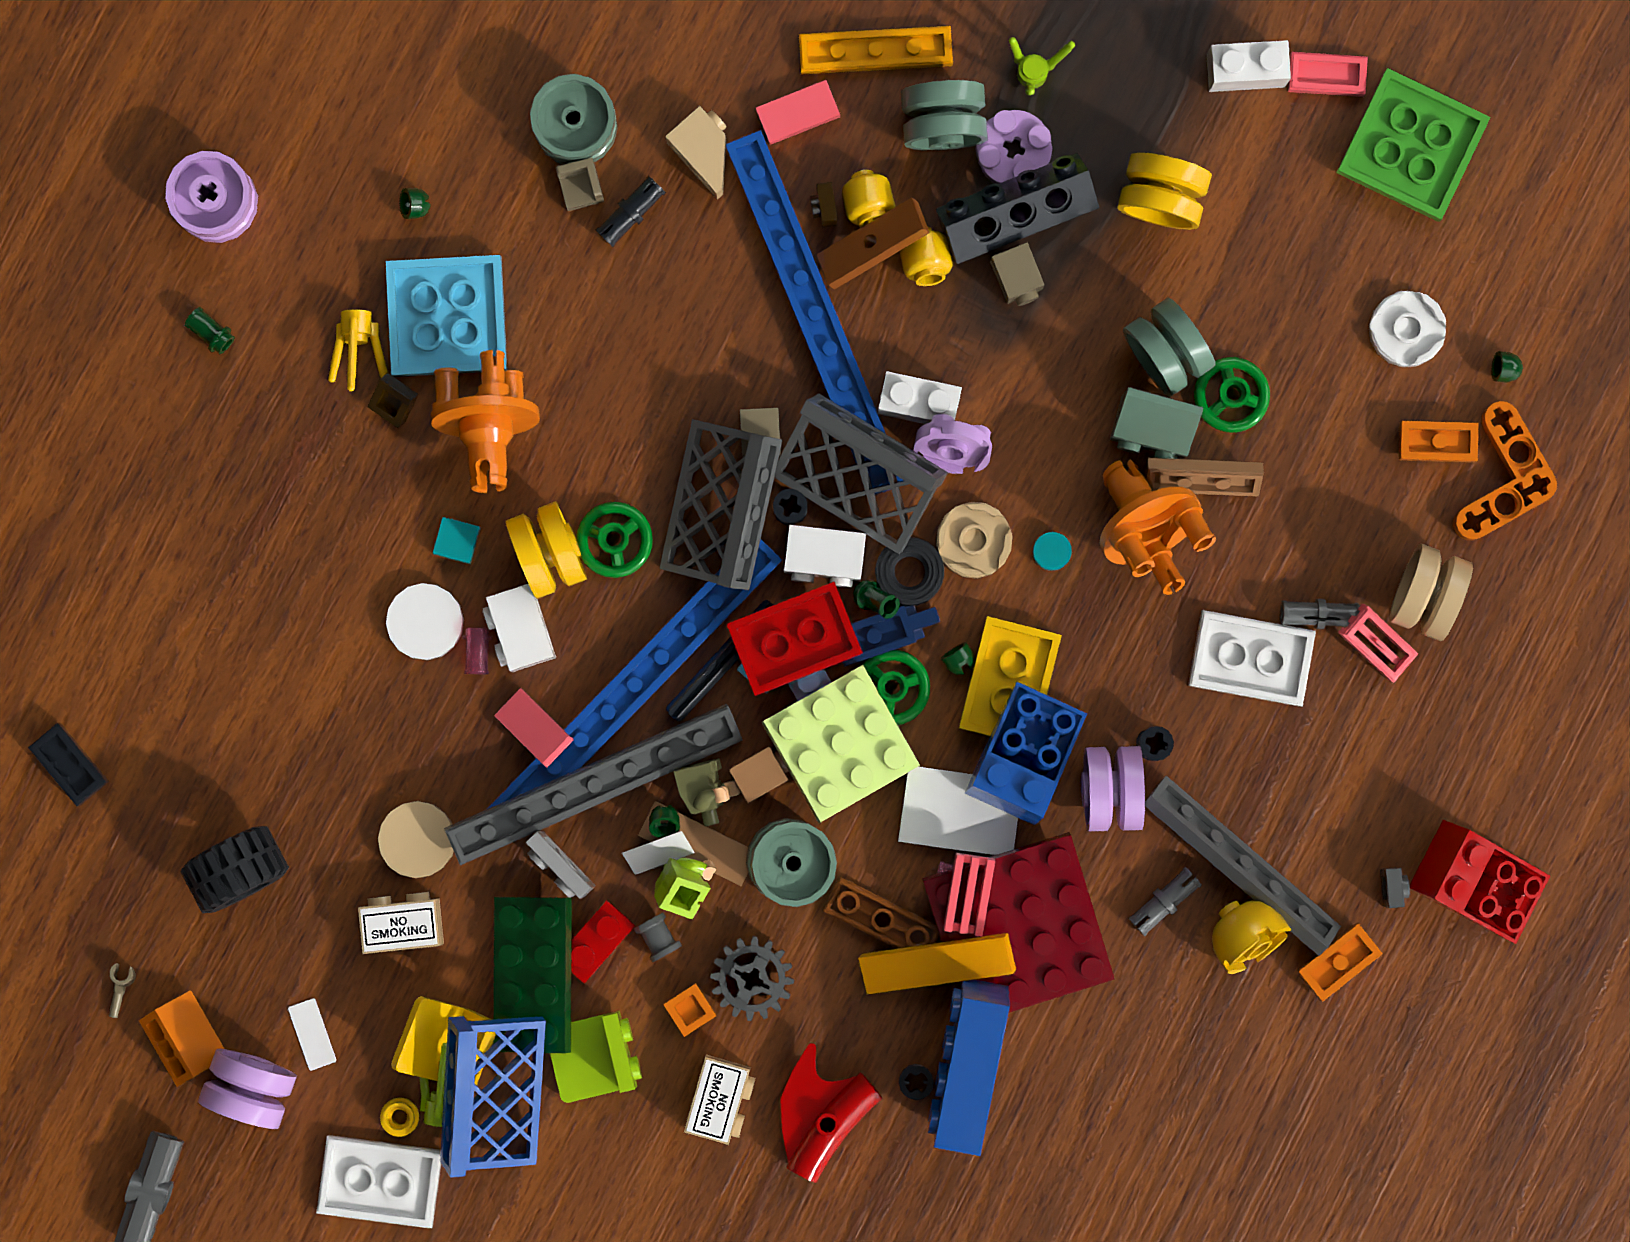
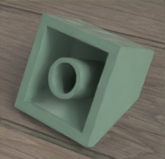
(1155, 424)

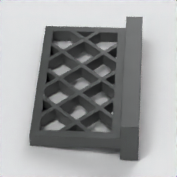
(866, 442)
(749, 505)

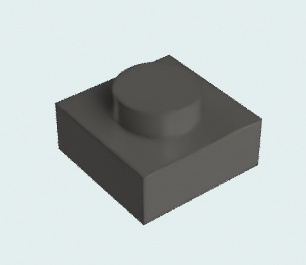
(1394, 887)

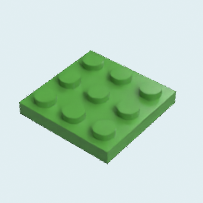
(1413, 145)

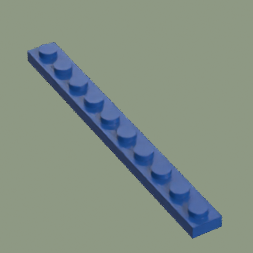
(804, 285)
(643, 676)

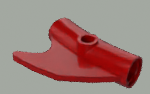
(808, 1101)

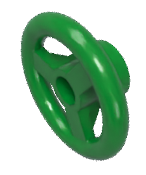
(1226, 367)
(618, 567)
(919, 677)

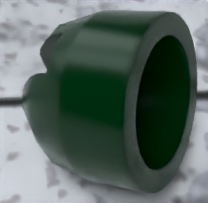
(413, 203)
(1506, 367)
(957, 657)
(664, 829)

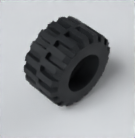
(234, 869)

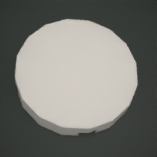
(1407, 328)
(424, 621)

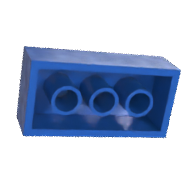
(971, 1066)

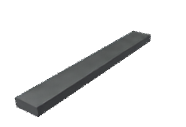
(593, 784)

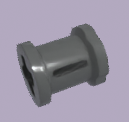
(657, 937)

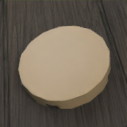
(974, 540)
(415, 839)

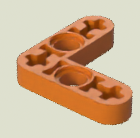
(1519, 472)

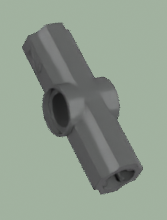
(149, 1188)

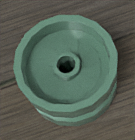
(564, 100)
(944, 115)
(1169, 347)
(813, 868)

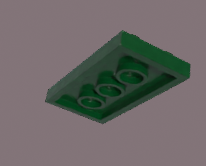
(534, 967)

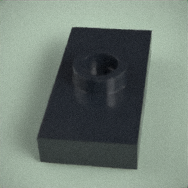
(68, 764)

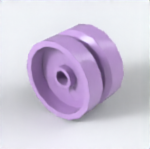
(195, 181)
(1108, 789)
(247, 1088)

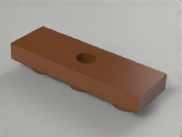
(873, 243)
(861, 907)

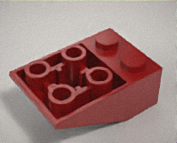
(1479, 881)

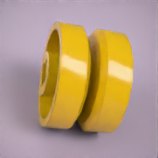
(1164, 191)
(550, 548)

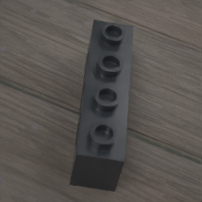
(1034, 214)

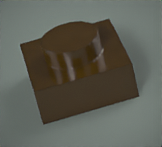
(824, 205)
(392, 400)

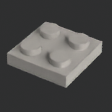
(548, 854)

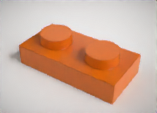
(1438, 441)
(1339, 962)

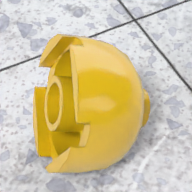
(1247, 933)

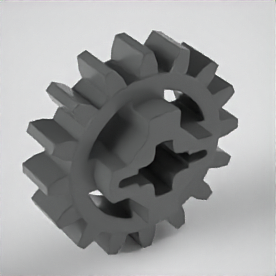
(744, 994)

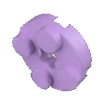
(1005, 128)
(954, 444)

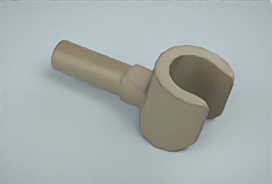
(119, 989)

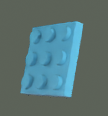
(444, 313)

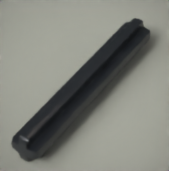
(706, 677)

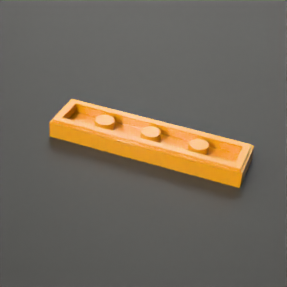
(875, 50)
(937, 963)

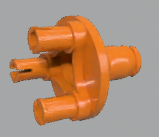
(486, 419)
(1151, 525)

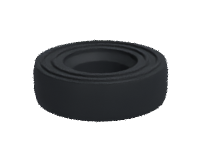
(929, 585)

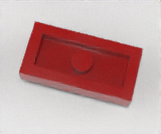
(598, 940)

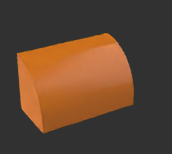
(182, 1037)

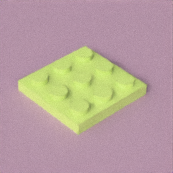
(840, 744)

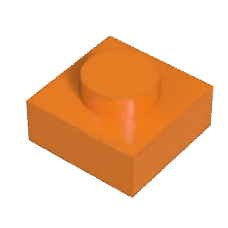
(690, 1009)

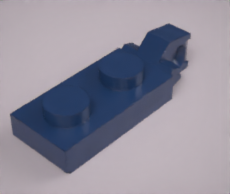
(882, 635)

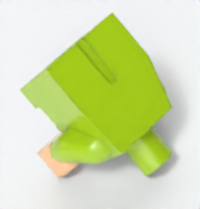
(682, 887)

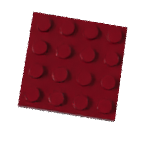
(1048, 915)

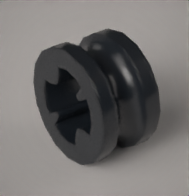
(916, 1069)

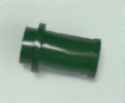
(209, 331)
(870, 596)

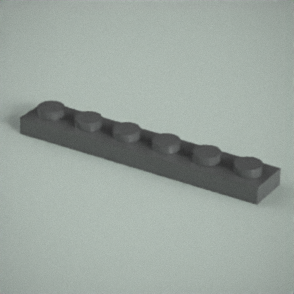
(1241, 864)

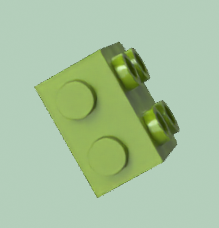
(597, 1059)

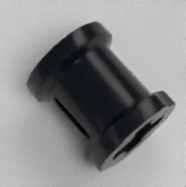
(785, 496)
(1165, 738)

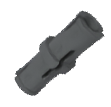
(1317, 613)
(1165, 901)

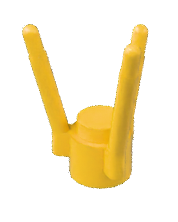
(355, 330)

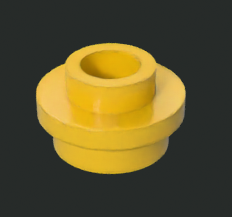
(391, 1125)

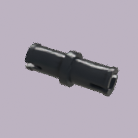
(630, 211)

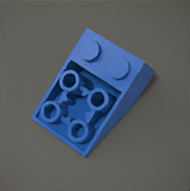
(1026, 754)

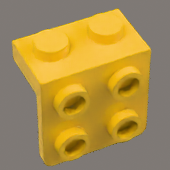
(426, 1032)

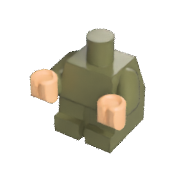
(703, 790)

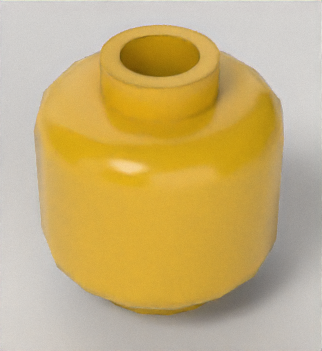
(867, 197)
(927, 259)

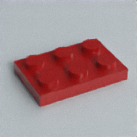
(794, 638)

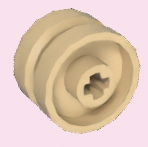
(1431, 592)

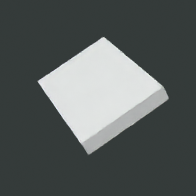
(1251, 658)
(943, 816)
(379, 1181)

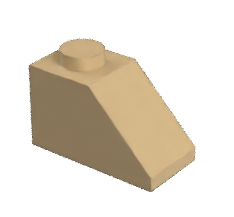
(702, 147)

